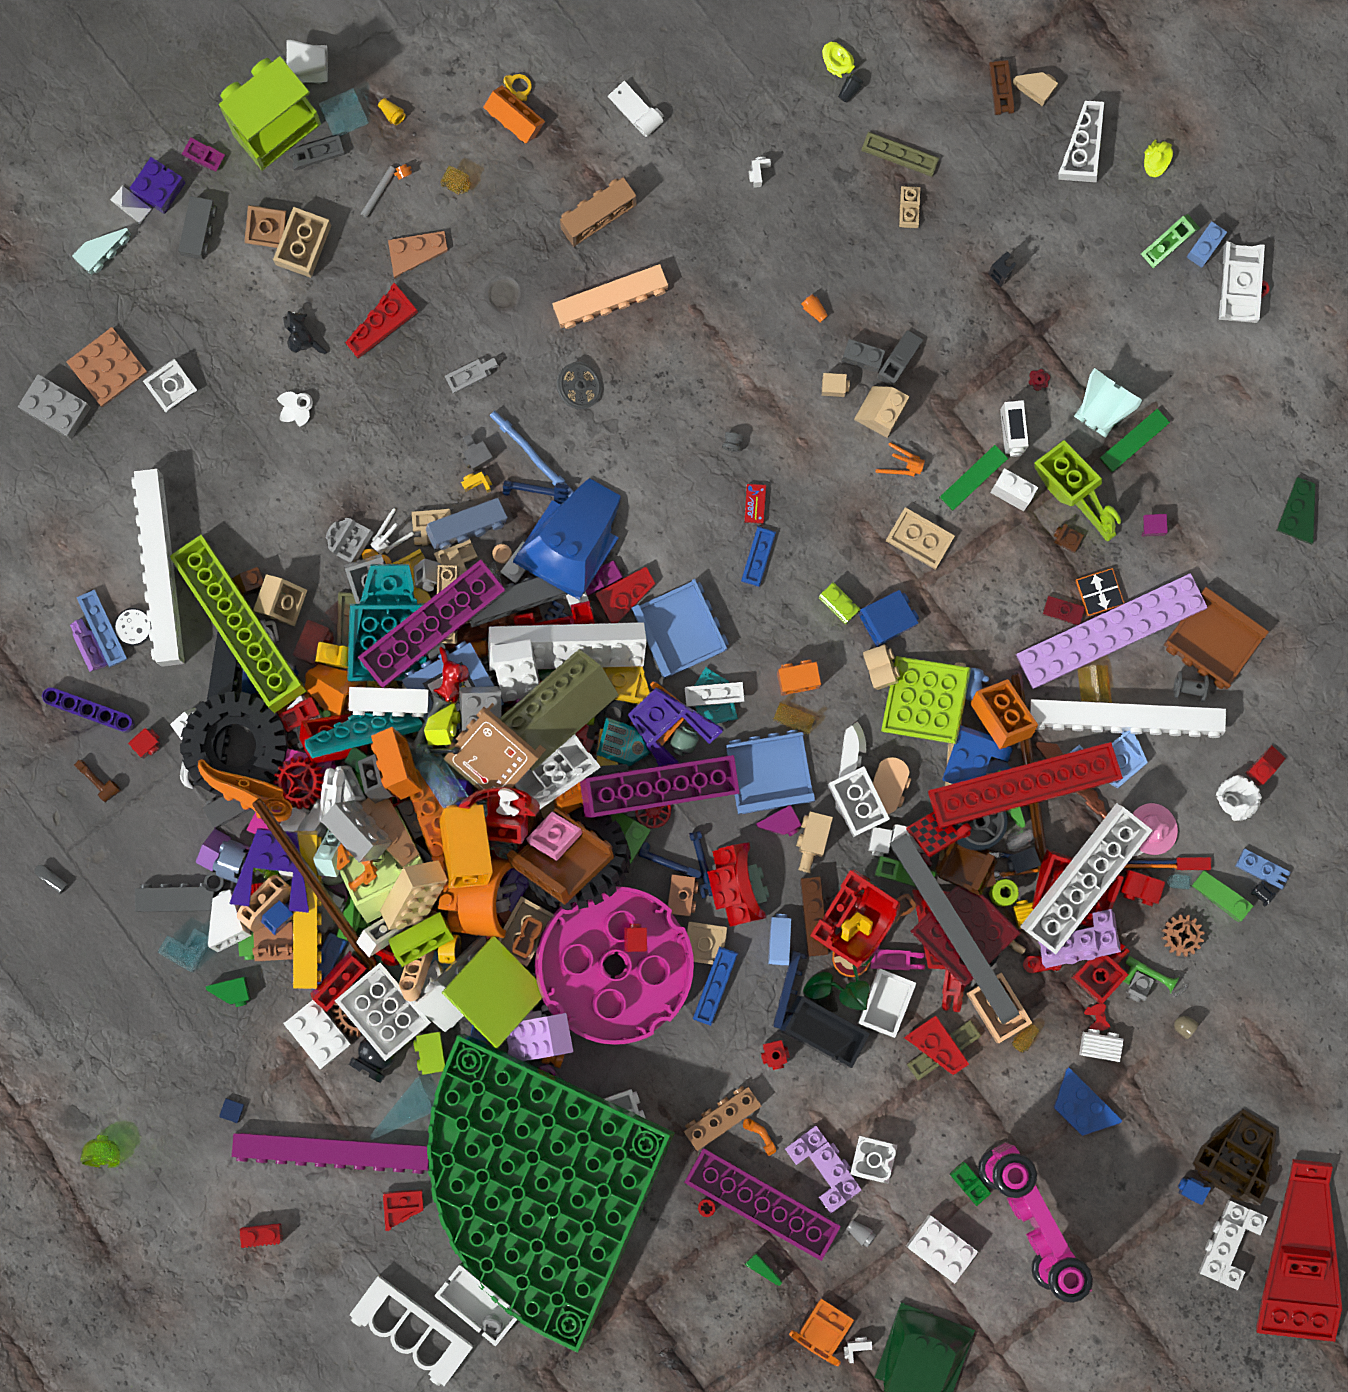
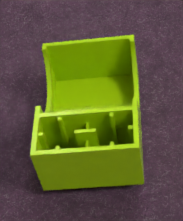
(269, 111)

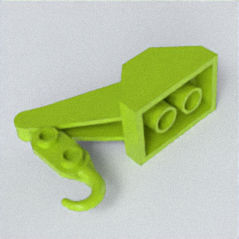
(1073, 479)

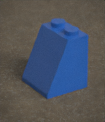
(888, 617)

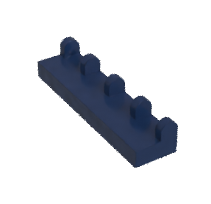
(787, 988)

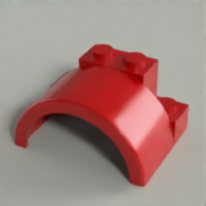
(873, 903)

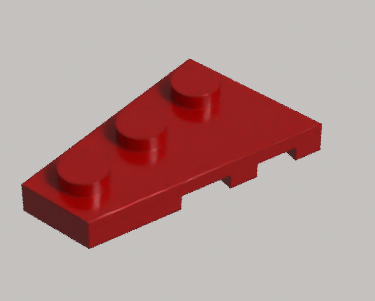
(624, 594)
(938, 1045)

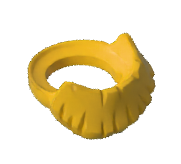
(508, 81)

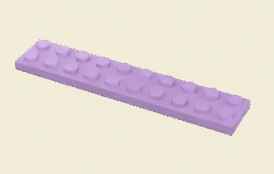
(1111, 631)

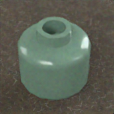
(684, 740)

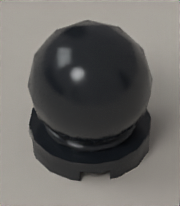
(371, 1061)

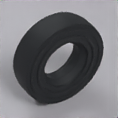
(621, 705)

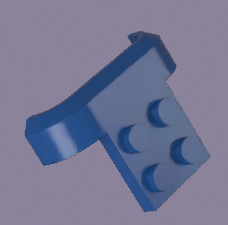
(972, 755)

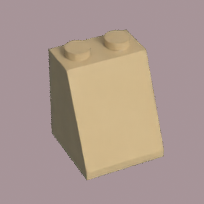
(882, 409)

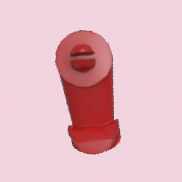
(1034, 964)

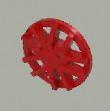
(654, 813)

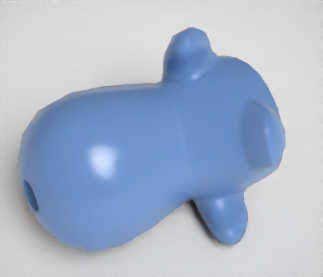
(975, 682)

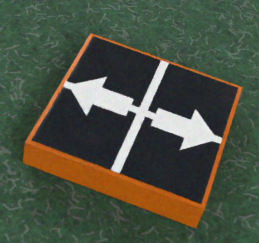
(1099, 592)

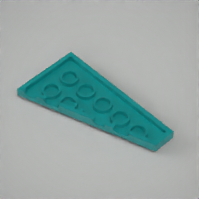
(358, 732)

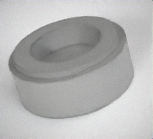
(492, 1324)

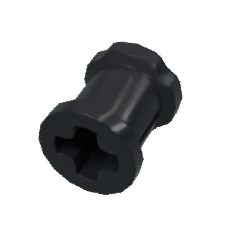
(1263, 894)

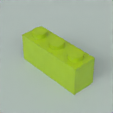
(421, 939)

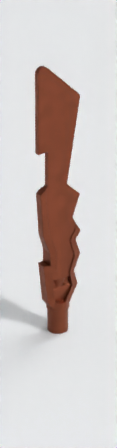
(1052, 750)

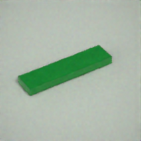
(1134, 440)
(973, 477)

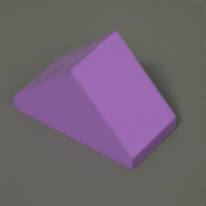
(211, 849)

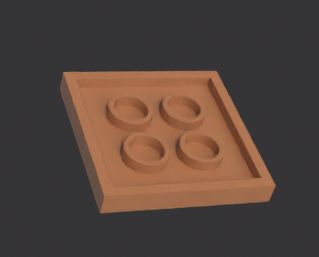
(106, 367)

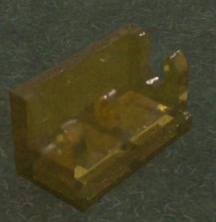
(794, 718)

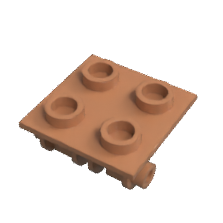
(271, 946)

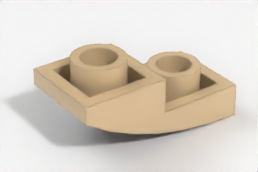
(909, 207)

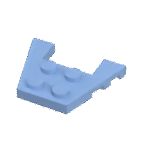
(1128, 755)

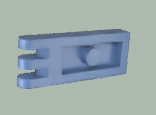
(1262, 868)

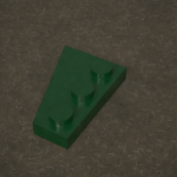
(1298, 513)

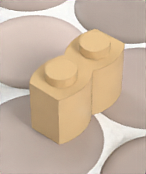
(881, 667)

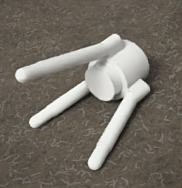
(381, 543)

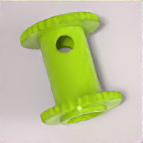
(1012, 892)

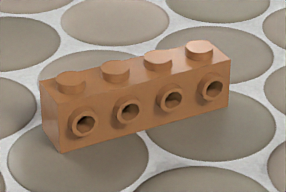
(722, 1118)

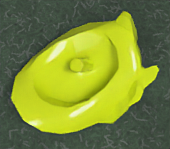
(837, 59)
(1157, 158)

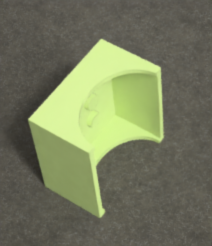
(371, 897)

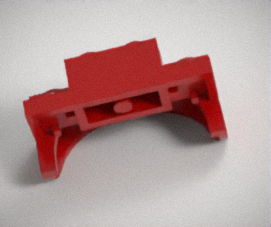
(732, 885)

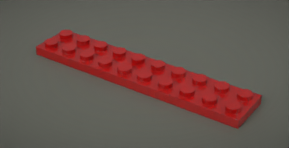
(1025, 785)

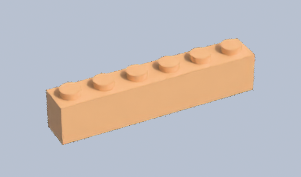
(610, 296)

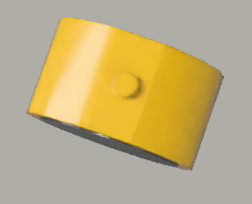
(450, 951)

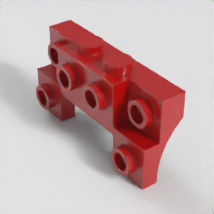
(581, 614)

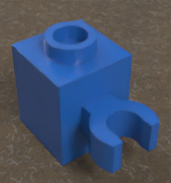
(277, 917)

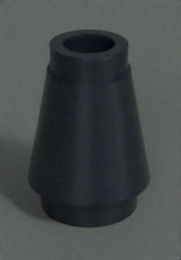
(850, 87)

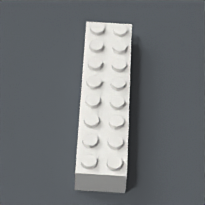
(553, 644)
(1086, 878)

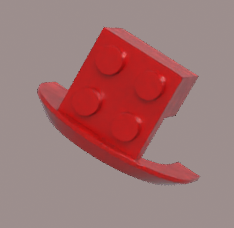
(505, 827)

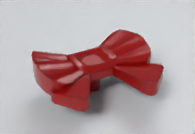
(1098, 1011)

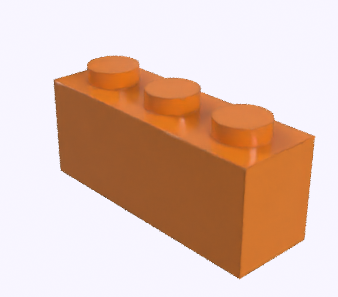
(514, 114)

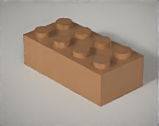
(597, 211)

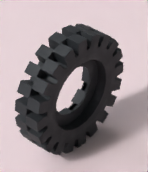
(227, 710)
(610, 875)

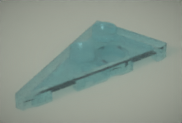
(410, 1107)

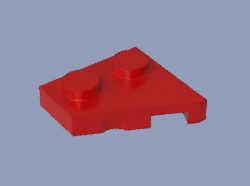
(401, 1206)

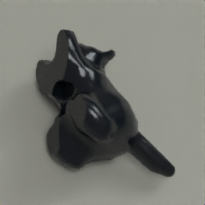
(300, 337)

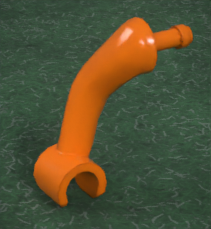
(751, 1125)

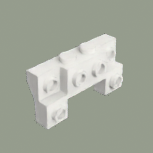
(1225, 1242)

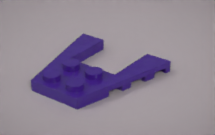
(659, 713)
(269, 855)

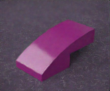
(202, 154)
(606, 576)

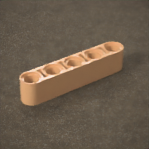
(415, 980)

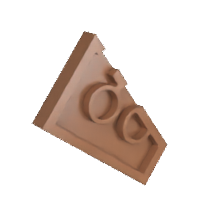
(414, 250)

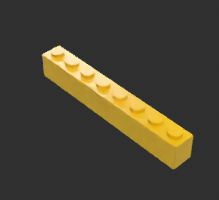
(306, 924)

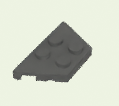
(452, 971)

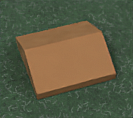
(264, 226)

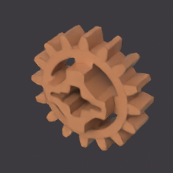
(1180, 944)

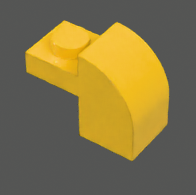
(332, 655)

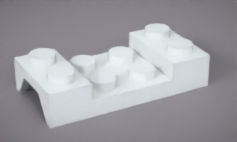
(1241, 283)

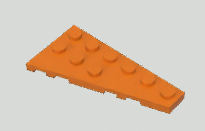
(428, 814)

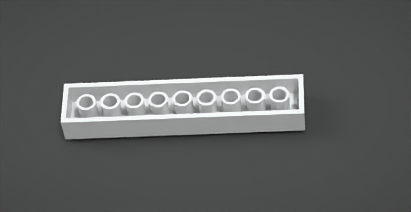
(159, 567)

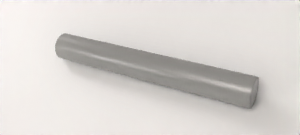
(378, 191)

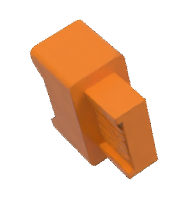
(569, 800)

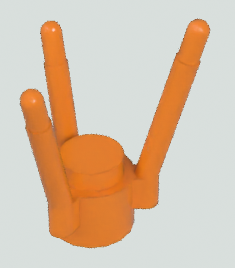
(914, 463)

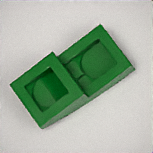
(970, 1183)

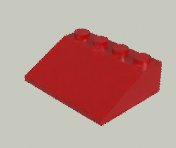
(1050, 870)

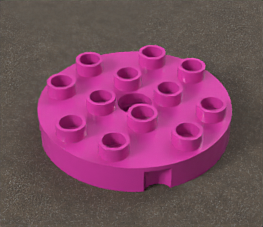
(633, 1002)

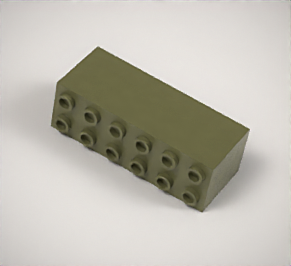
(561, 704)

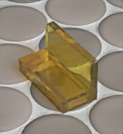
(1094, 684)

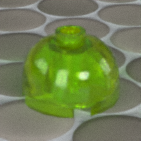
(100, 1152)

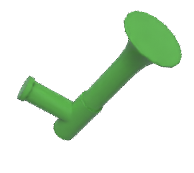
(1137, 965)

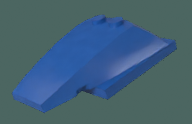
(572, 539)

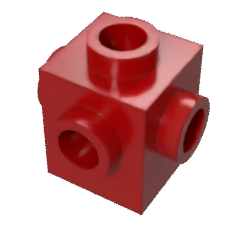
(769, 1049)

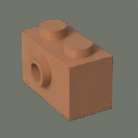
(682, 894)

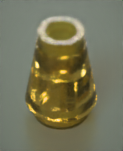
(1025, 1038)

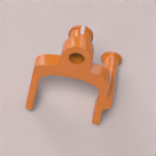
(366, 877)

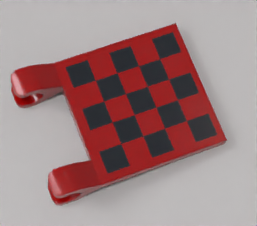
(932, 838)

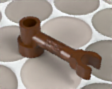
(106, 790)

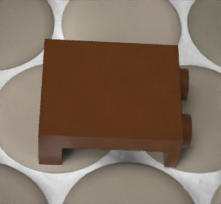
(966, 868)

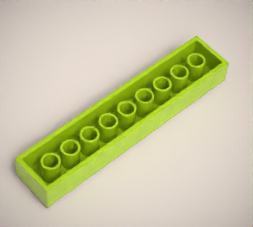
(237, 624)

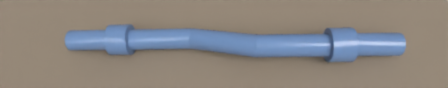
(505, 426)

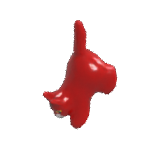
(452, 675)

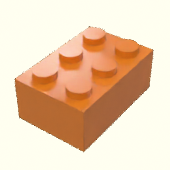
(1004, 714)
(395, 763)

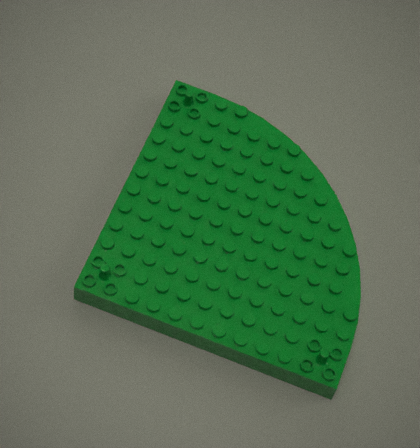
(537, 1185)

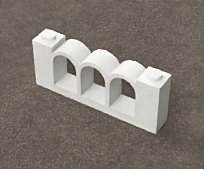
(451, 1358)

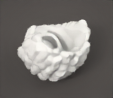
(1239, 797)

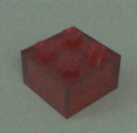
(308, 642)

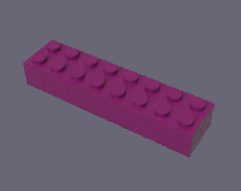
(432, 624)
(659, 786)
(762, 1204)

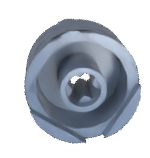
(231, 860)

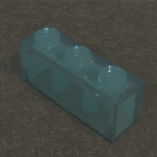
(441, 780)

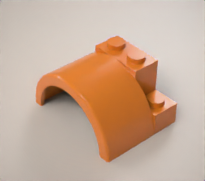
(474, 907)

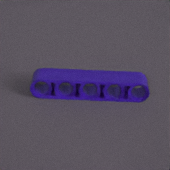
(96, 715)

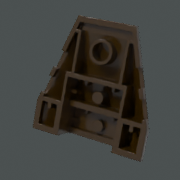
(1239, 1158)

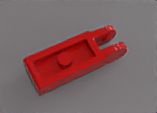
(954, 988)

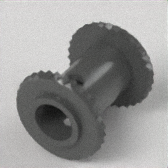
(1189, 686)

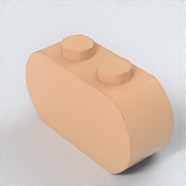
(890, 782)
(262, 900)

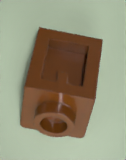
(1067, 538)

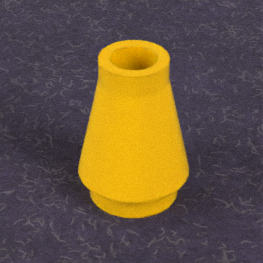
(392, 112)

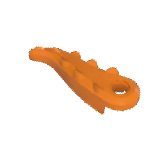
(247, 790)

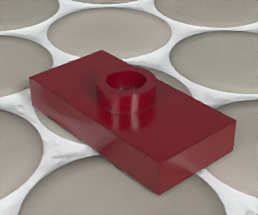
(1063, 610)

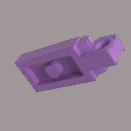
(88, 646)

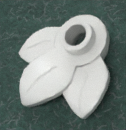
(292, 408)

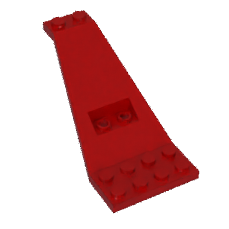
(1302, 1298)

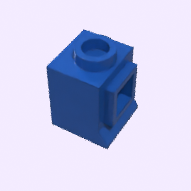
(1193, 1190)

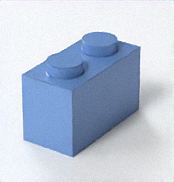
(1206, 244)

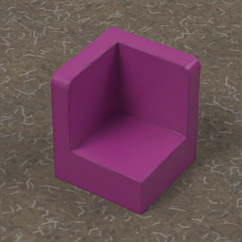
(1155, 525)

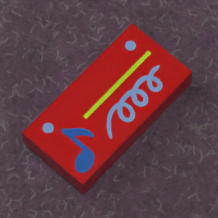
(755, 503)

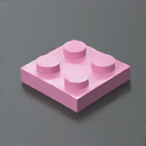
(554, 836)

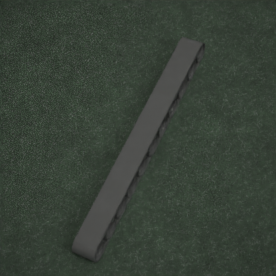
(954, 928)

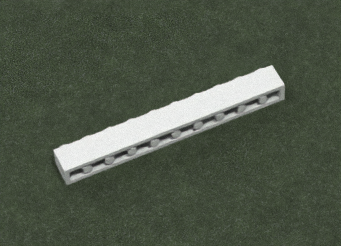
(1128, 718)

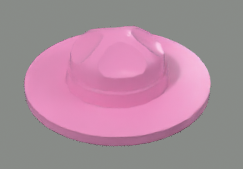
(1163, 827)

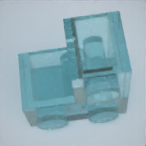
(187, 954)

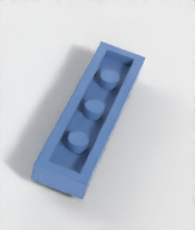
(101, 628)

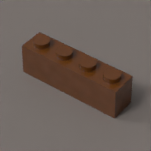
(813, 912)

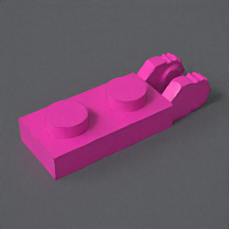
(895, 960)

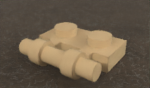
(421, 519)

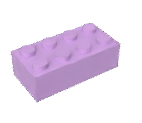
(540, 1038)

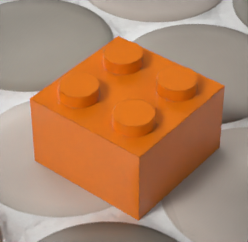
(798, 678)

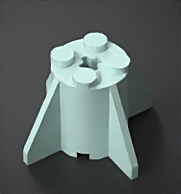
(1105, 403)

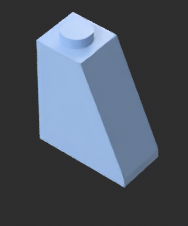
(779, 940)

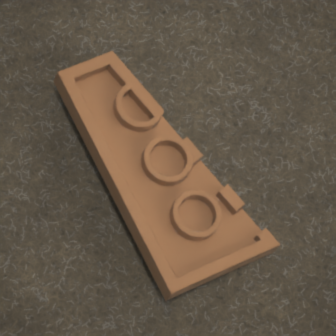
(388, 820)

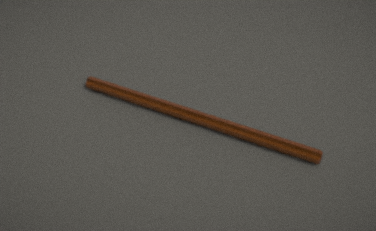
(1027, 755)
(312, 881)

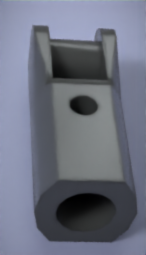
(51, 879)

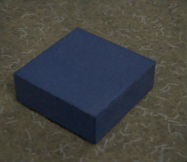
(231, 1110)

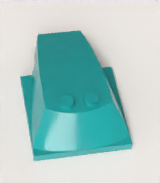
(384, 605)

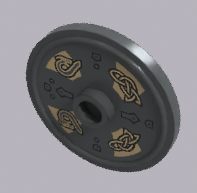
(578, 385)

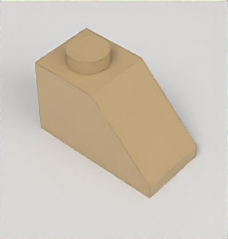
(1036, 86)

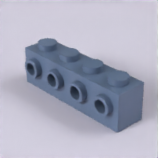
(465, 524)

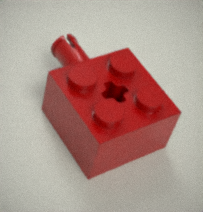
(1112, 975)

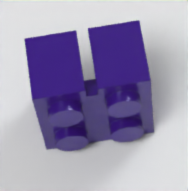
(157, 185)

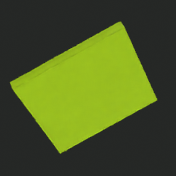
(926, 700)
(494, 992)

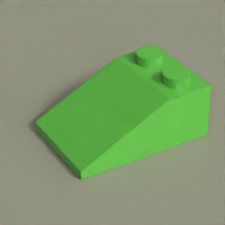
(634, 832)

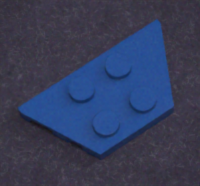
(1082, 1106)

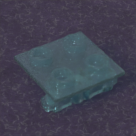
(343, 113)

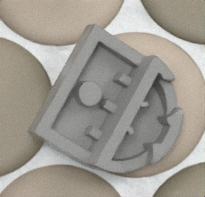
(348, 539)

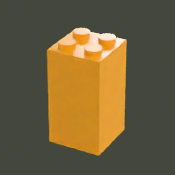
(465, 846)

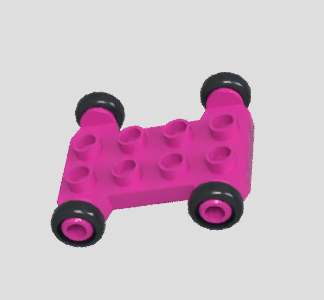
(1054, 1263)

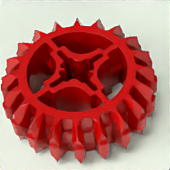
(304, 776)

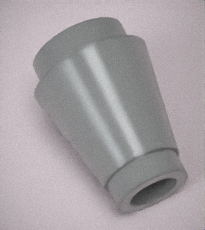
(861, 1233)

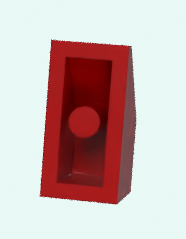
(1265, 766)

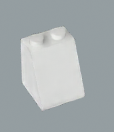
(434, 1003)

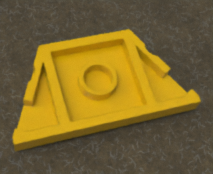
(628, 683)

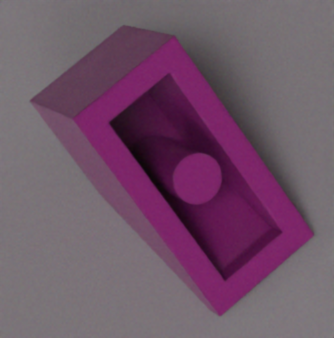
(781, 823)

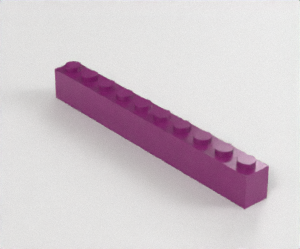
(330, 1151)

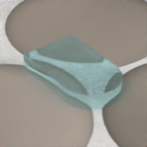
(1179, 881)

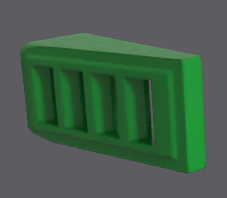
(758, 1265)

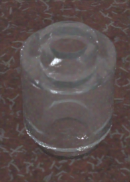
(1019, 839)

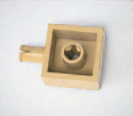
(813, 839)

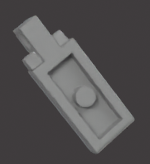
(470, 374)

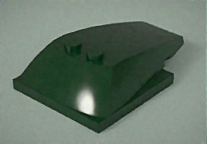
(923, 1352)

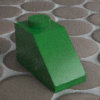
(232, 991)

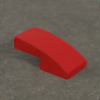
(302, 711)

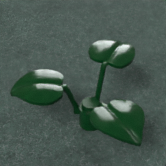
(853, 996)

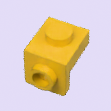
(471, 481)
(856, 923)

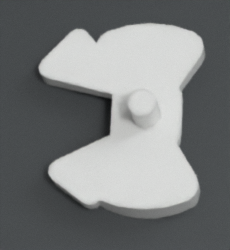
(506, 796)

